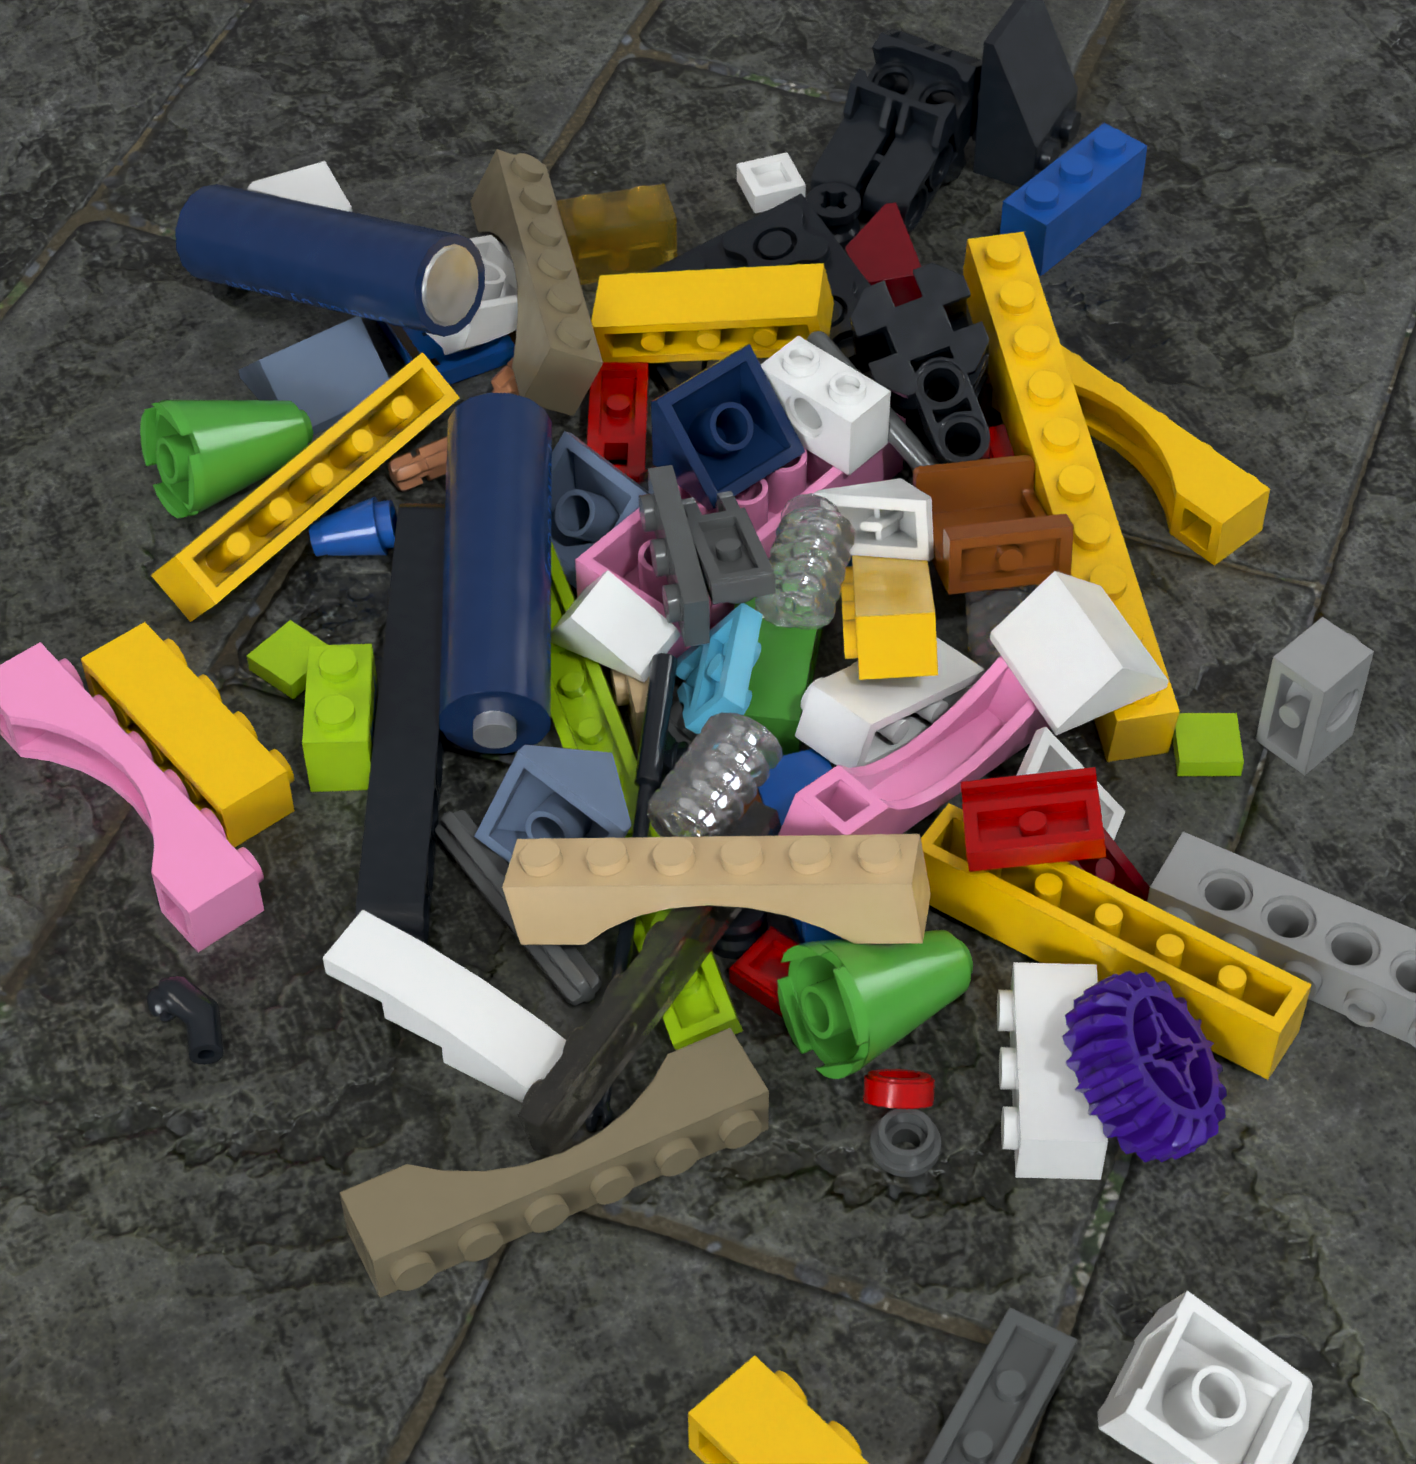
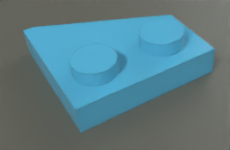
(720, 670)

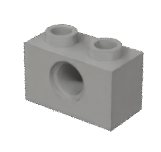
(1313, 695)

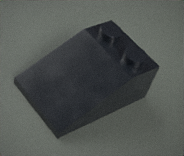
(1024, 97)

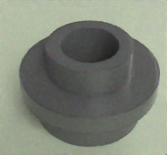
(910, 1127)

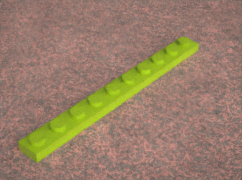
(591, 721)

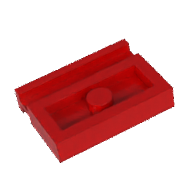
(1032, 819)

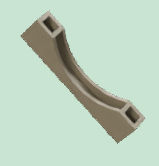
(554, 335)
(433, 1219)

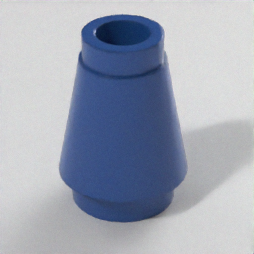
(356, 530)

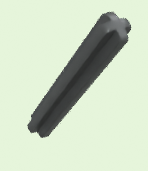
(487, 871)

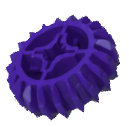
(1145, 1067)

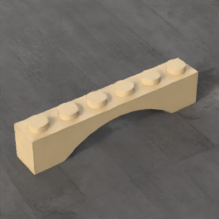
(848, 884)

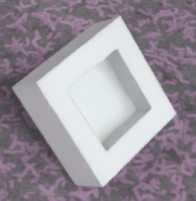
(769, 181)

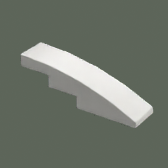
(446, 1004)

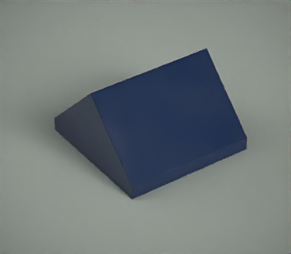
(722, 429)

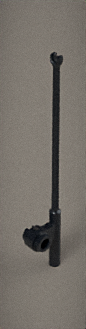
(656, 758)

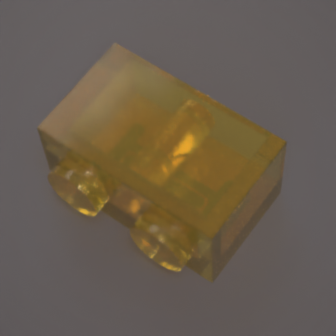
(619, 231)

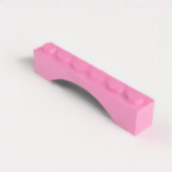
(917, 779)
(196, 872)

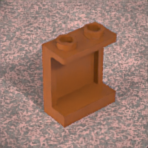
(992, 525)

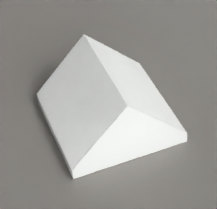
(1075, 653)

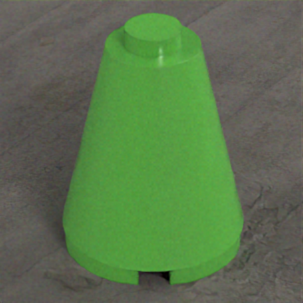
(218, 447)
(864, 998)

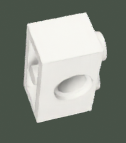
(830, 404)

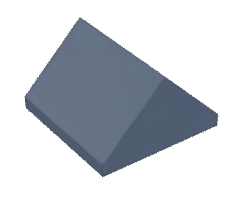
(320, 374)
(586, 499)
(555, 796)

